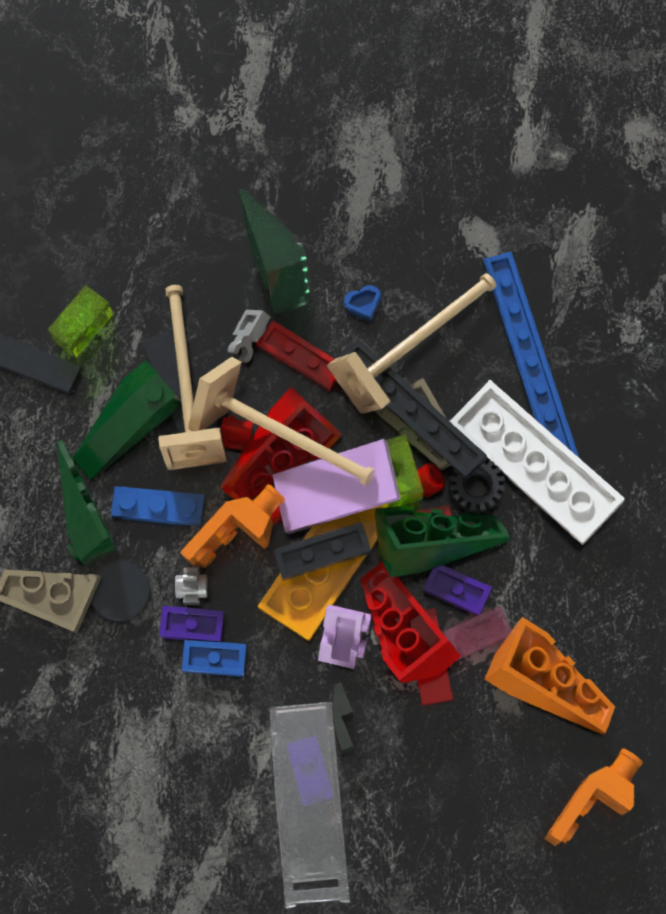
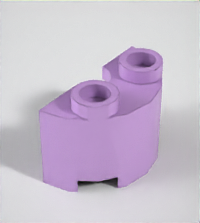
(343, 636)

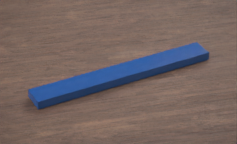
(527, 348)

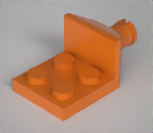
(248, 515)
(609, 785)

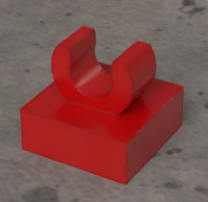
(236, 432)

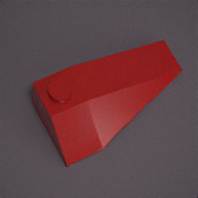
(271, 454)
(407, 634)

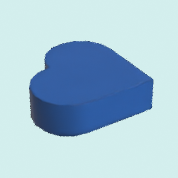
(363, 302)

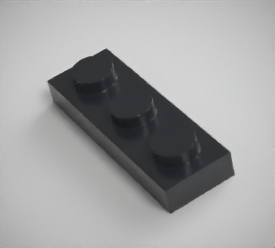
(322, 551)

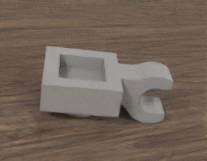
(248, 330)

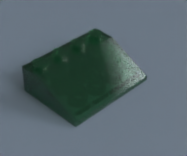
(276, 255)

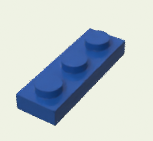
(158, 506)

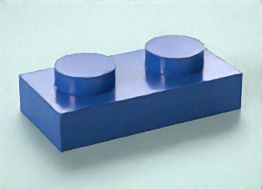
(214, 658)

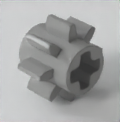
(191, 586)

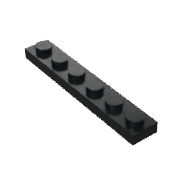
(424, 418)

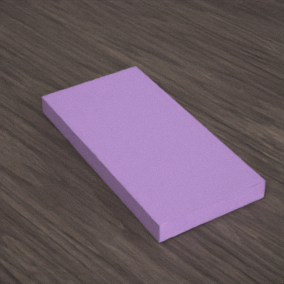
(326, 493)

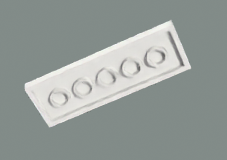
(538, 462)

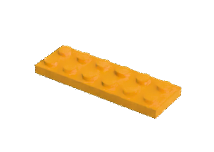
(303, 600)

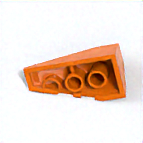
(539, 674)

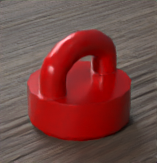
(431, 479)

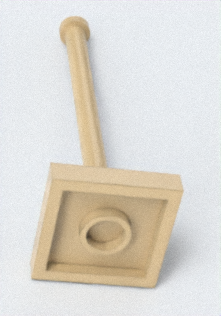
(359, 380)
(216, 398)
(191, 447)

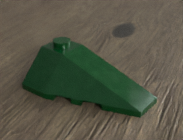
(130, 414)
(83, 521)
(422, 541)

